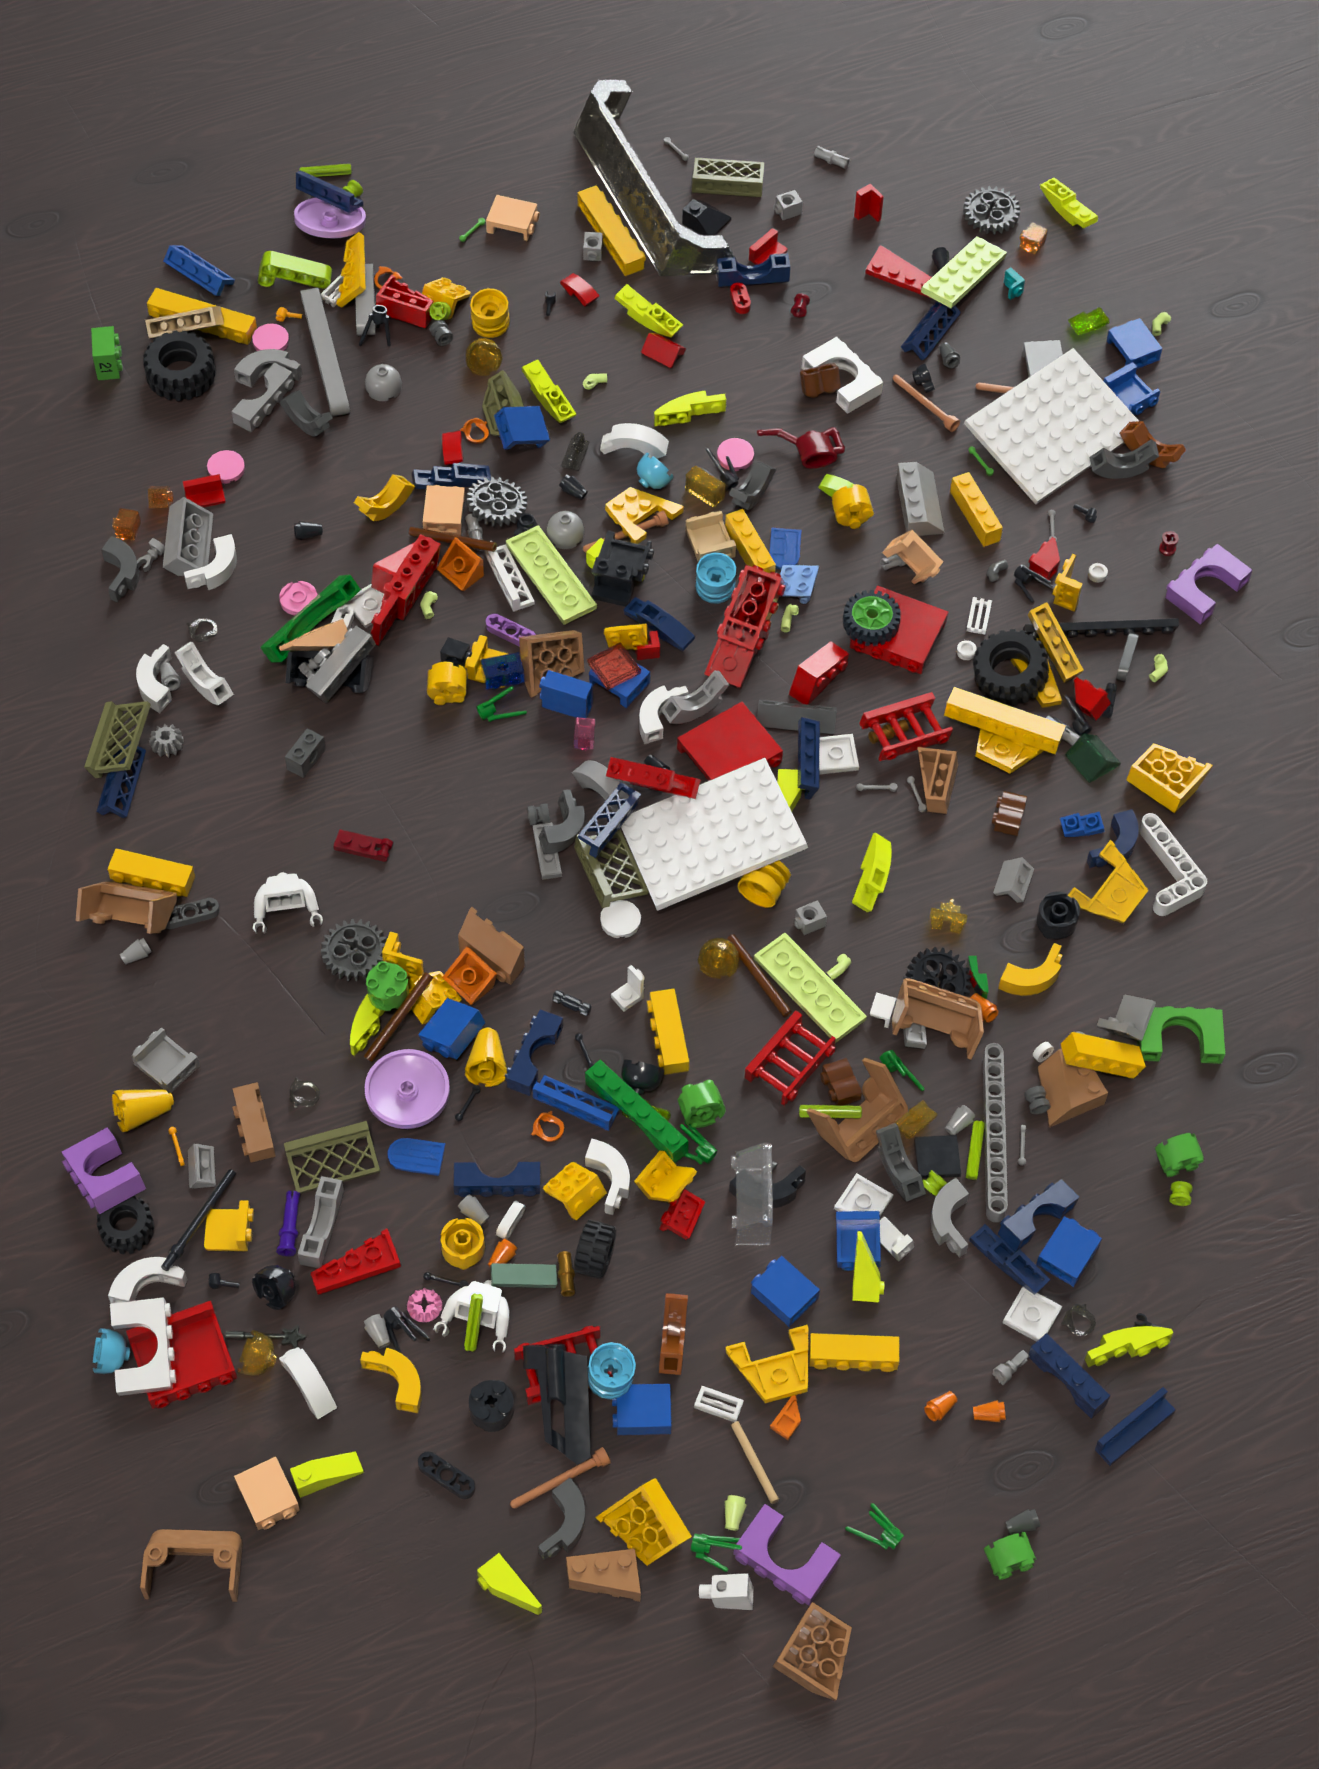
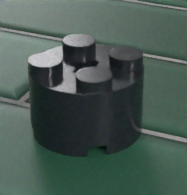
(1058, 915)
(488, 1393)

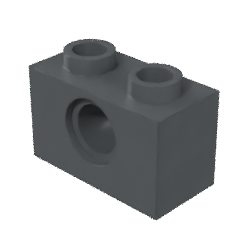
(305, 753)

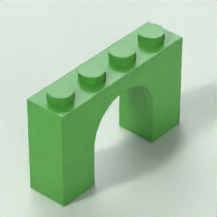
(1205, 1023)

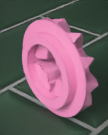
(431, 1312)

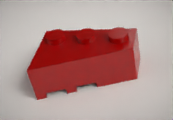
(404, 303)
(817, 672)

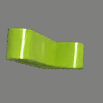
(293, 269)

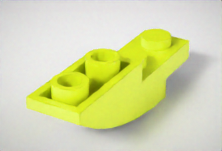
(1066, 204)
(645, 313)
(547, 393)
(684, 407)
(875, 873)
(364, 1025)
(1134, 1340)

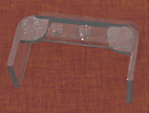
(753, 1195)

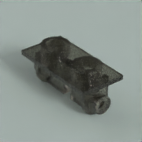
(575, 452)

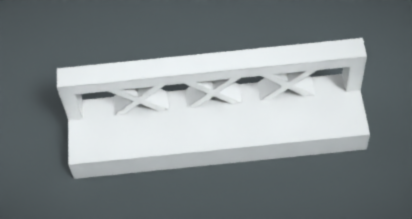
(505, 579)

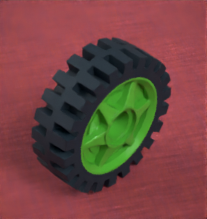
(871, 617)

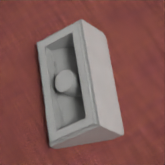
(201, 1166)

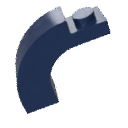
(1126, 831)

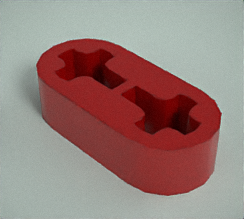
(736, 299)

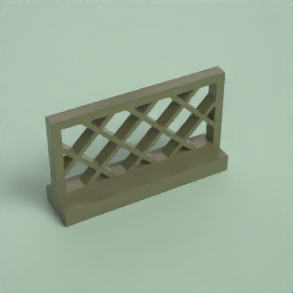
(725, 184)
(107, 735)
(596, 875)
(326, 1140)

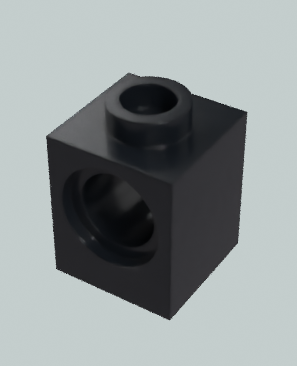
(455, 652)

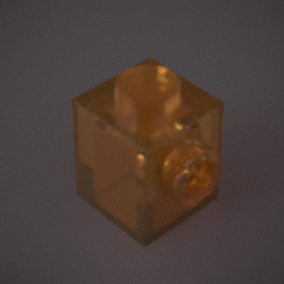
(1033, 238)
(160, 496)
(126, 524)

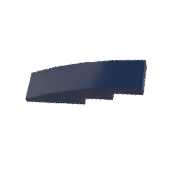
(458, 475)
(1012, 1263)

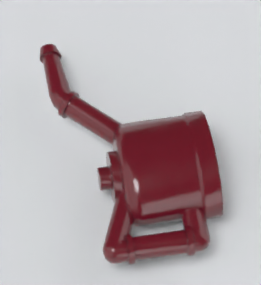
(813, 446)

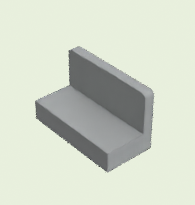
(1014, 879)

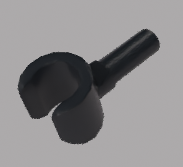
(549, 301)
(1090, 514)
(215, 1282)
(1140, 1316)

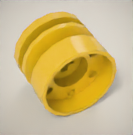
(490, 313)
(764, 884)

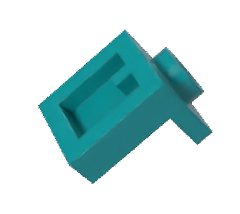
(1014, 283)

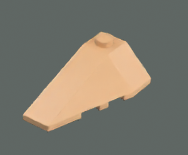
(319, 638)

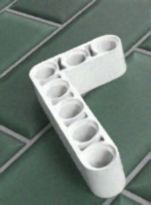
(1175, 865)

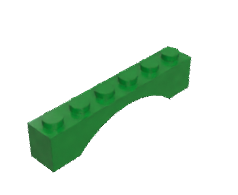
(330, 599)
(614, 1090)

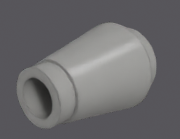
(169, 676)
(136, 951)
(961, 1119)
(473, 1209)
(377, 1330)

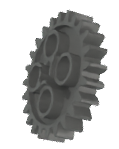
(1001, 216)
(496, 501)
(353, 949)

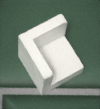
(883, 1008)

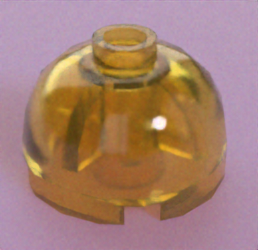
(483, 356)
(718, 958)
(257, 1355)

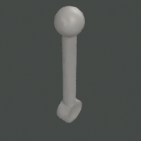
(667, 140)
(1051, 513)
(893, 787)
(922, 807)
(1022, 1161)

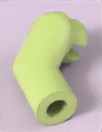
(1158, 321)
(593, 379)
(429, 598)
(787, 617)
(1160, 668)
(843, 963)

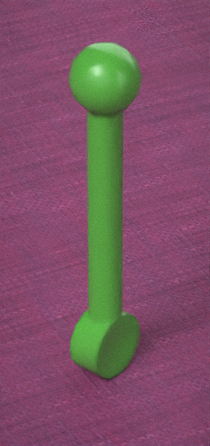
(481, 221)
(989, 471)

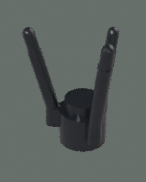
(379, 316)
(729, 479)
(1025, 575)
(1080, 725)
(397, 1320)

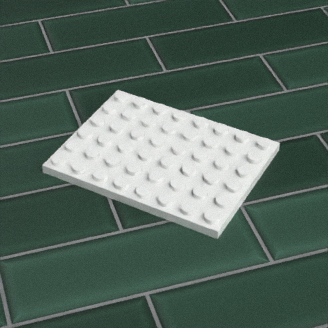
(1051, 425)
(709, 840)

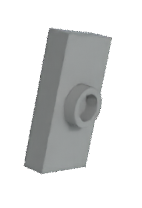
(915, 1036)

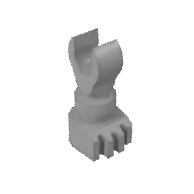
(156, 548)
(308, 669)
(1004, 1371)

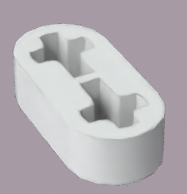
(348, 619)
(510, 1220)

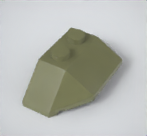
(499, 394)

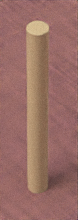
(756, 1465)

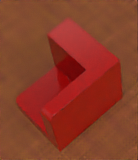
(651, 650)

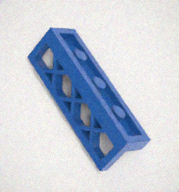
(197, 269)
(575, 1106)

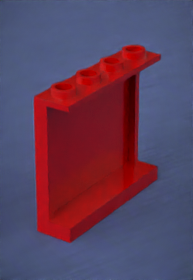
(915, 637)
(729, 743)
(199, 1354)

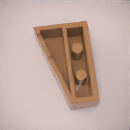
(938, 777)
(253, 1123)
(605, 1573)

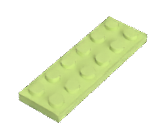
(963, 272)
(551, 575)
(810, 987)

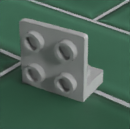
(1130, 1019)

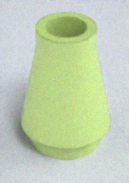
(734, 1511)

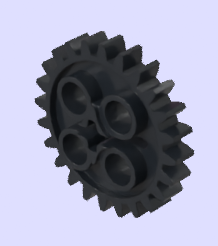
(955, 983)

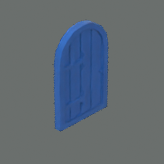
(785, 546)
(416, 1156)

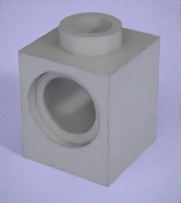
(788, 205)
(592, 246)
(813, 911)

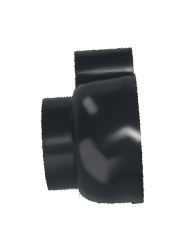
(922, 376)
(525, 522)

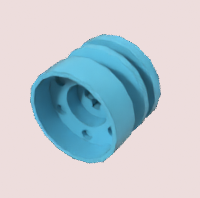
(715, 577)
(612, 1358)

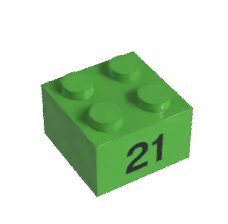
(106, 353)

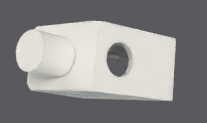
(729, 1591)

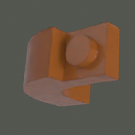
(1136, 434)
(673, 1334)

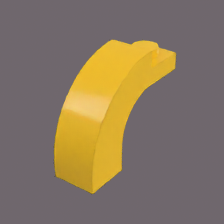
(388, 500)
(1032, 981)
(403, 1371)

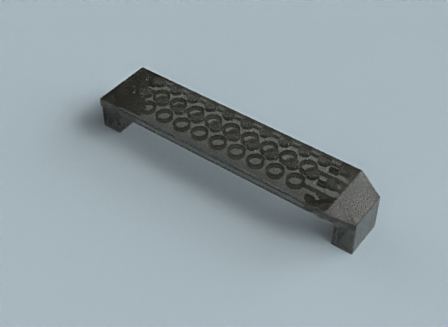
(668, 244)

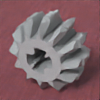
(166, 740)

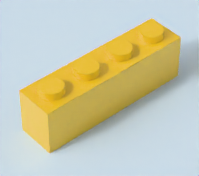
(976, 509)
(748, 541)
(1055, 642)
(151, 872)
(669, 1031)
(1102, 1055)
(854, 1352)

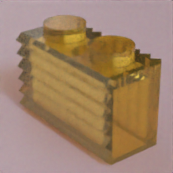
(705, 486)

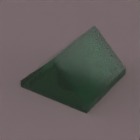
(1092, 757)

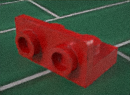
(682, 1214)

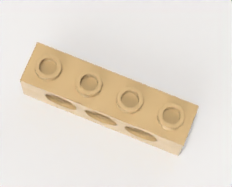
(185, 321)

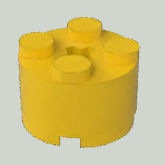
(852, 506)
(446, 683)
(462, 1243)

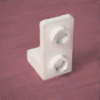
(630, 992)
(894, 1240)

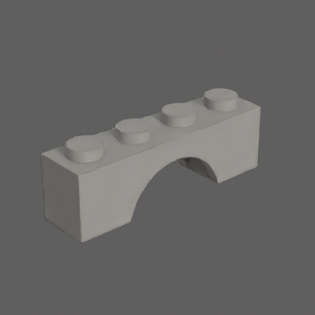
(250, 413)
(326, 1207)

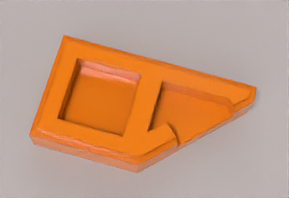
(788, 1419)

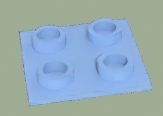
(799, 581)

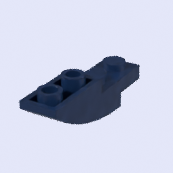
(659, 620)

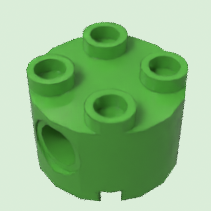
(387, 986)
(701, 1104)
(1179, 1153)
(1010, 1555)

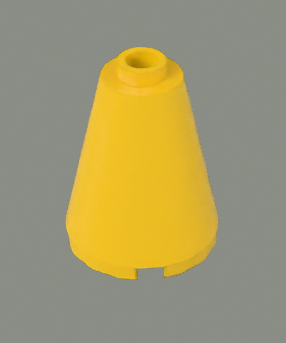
(486, 1060)
(140, 1106)

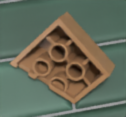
(553, 652)
(494, 948)
(1069, 1088)
(816, 1652)

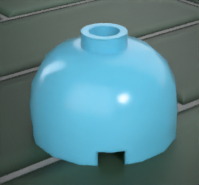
(653, 473)
(109, 1351)

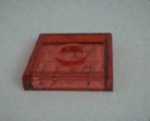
(614, 666)

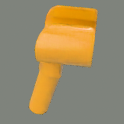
(282, 313)

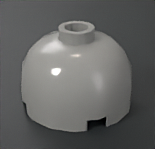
(383, 382)
(565, 530)

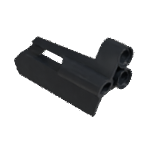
(565, 1379)

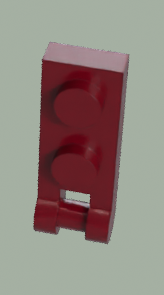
(363, 845)

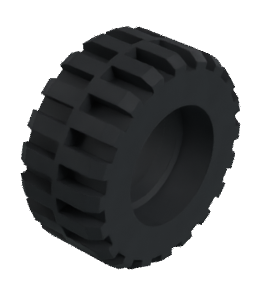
(181, 383)
(1007, 646)

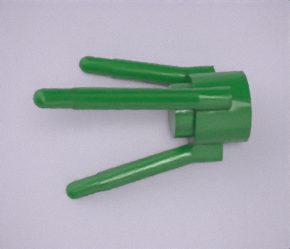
(487, 708)
(894, 1063)
(705, 1150)
(891, 1534)
(702, 1544)

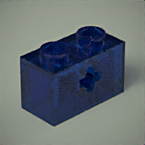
(502, 670)

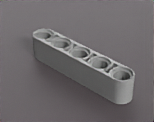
(365, 303)

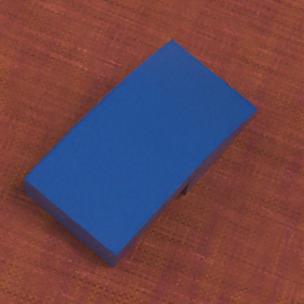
(1085, 825)

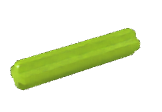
(328, 170)
(834, 1111)
(975, 1150)
(473, 1322)

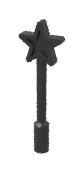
(289, 1336)

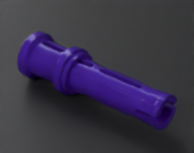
(288, 1232)

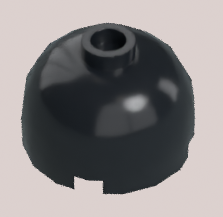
(641, 1076)
(275, 1285)

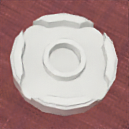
(620, 919)

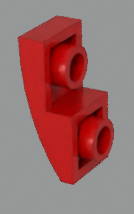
(576, 285)
(452, 447)

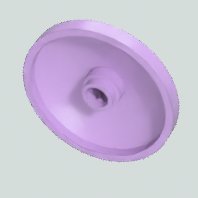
(326, 220)
(407, 1089)

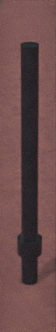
(177, 1249)

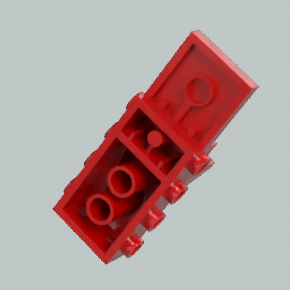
(402, 580)
(745, 623)

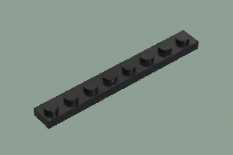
(1111, 627)

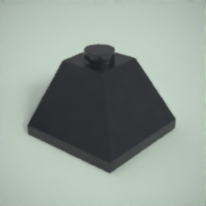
(703, 218)

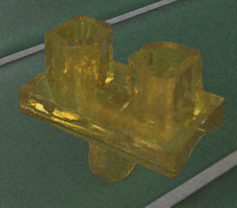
(939, 916)
(915, 1119)

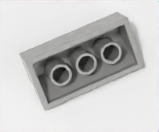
(919, 499)
(187, 537)
(340, 664)

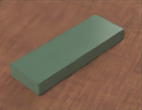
(523, 1275)

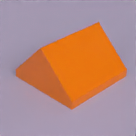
(461, 565)
(470, 976)

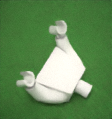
(283, 893)
(494, 1309)

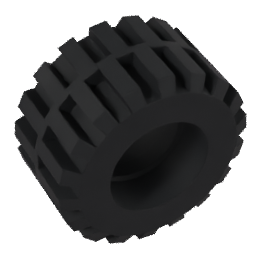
(129, 1239)
(594, 1249)

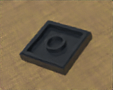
(937, 1154)

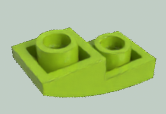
(832, 483)

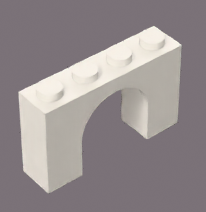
(866, 383)
(157, 1373)

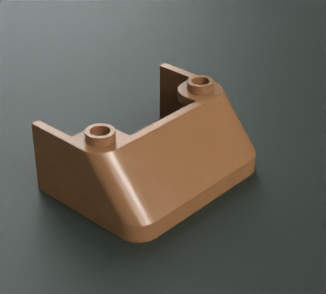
(127, 904)
(940, 1011)
(882, 1107)
(222, 1545)

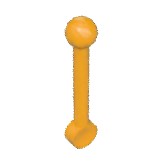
(172, 1130)

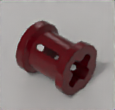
(799, 305)
(1171, 545)

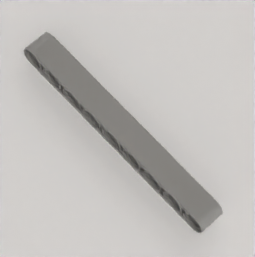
(325, 352)
(993, 1140)

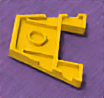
(635, 506)
(1004, 752)
(1119, 892)
(779, 1374)

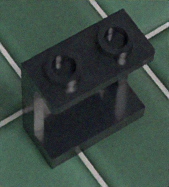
(628, 553)
(612, 581)

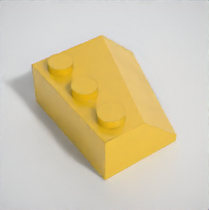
(1167, 776)
(646, 1522)

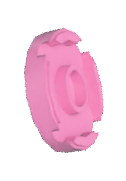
(270, 337)
(739, 452)
(227, 464)
(296, 596)

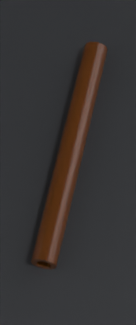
(448, 538)
(760, 977)
(398, 1017)

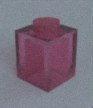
(584, 733)

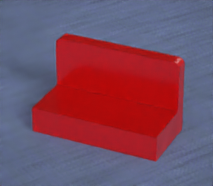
(867, 202)
(765, 247)
(662, 349)
(205, 490)

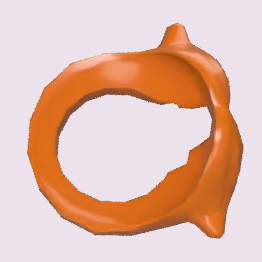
(382, 270)
(479, 423)
(537, 1130)

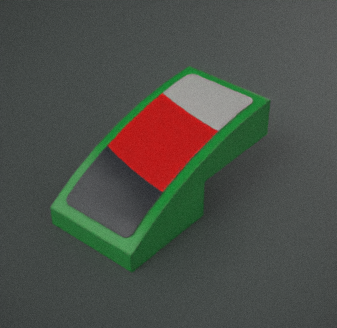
(978, 981)

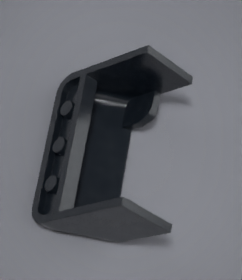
(358, 680)

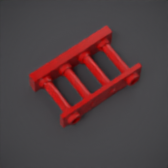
(905, 709)
(653, 777)
(782, 1040)
(587, 1334)

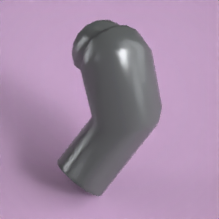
(994, 568)

